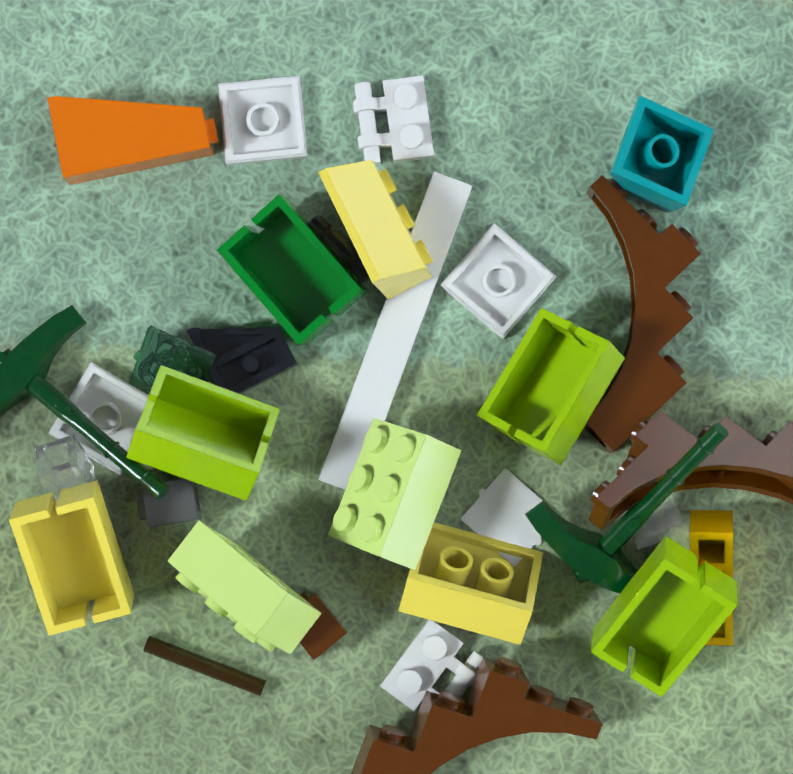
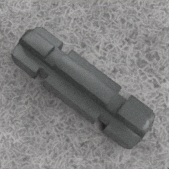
(341, 247)

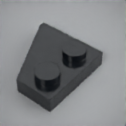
(244, 355)

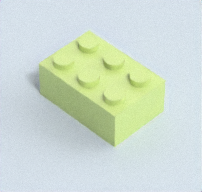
(394, 493)
(242, 589)

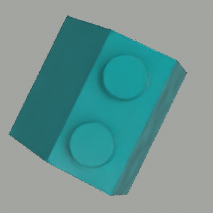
(660, 155)

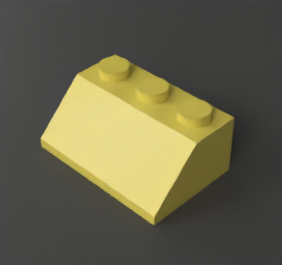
(378, 226)
(472, 585)

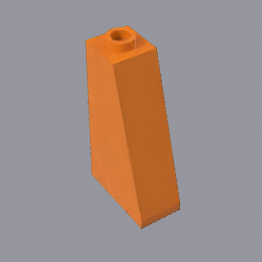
(125, 137)

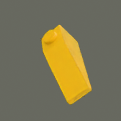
(713, 542)

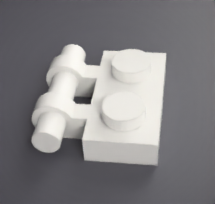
(406, 116)
(424, 663)

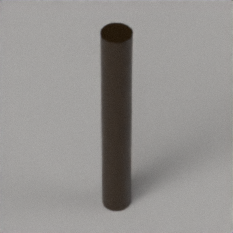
(204, 665)

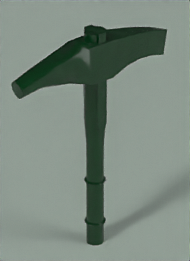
(24, 375)
(600, 556)

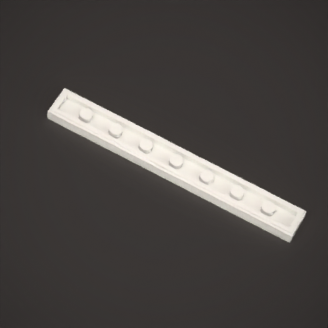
(396, 331)

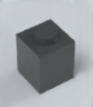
(177, 506)

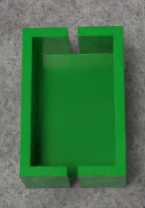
(292, 270)

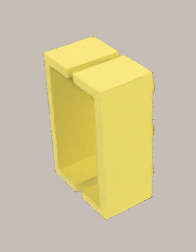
(72, 557)

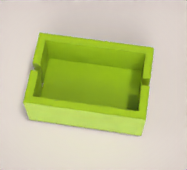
(551, 386)
(203, 433)
(665, 616)

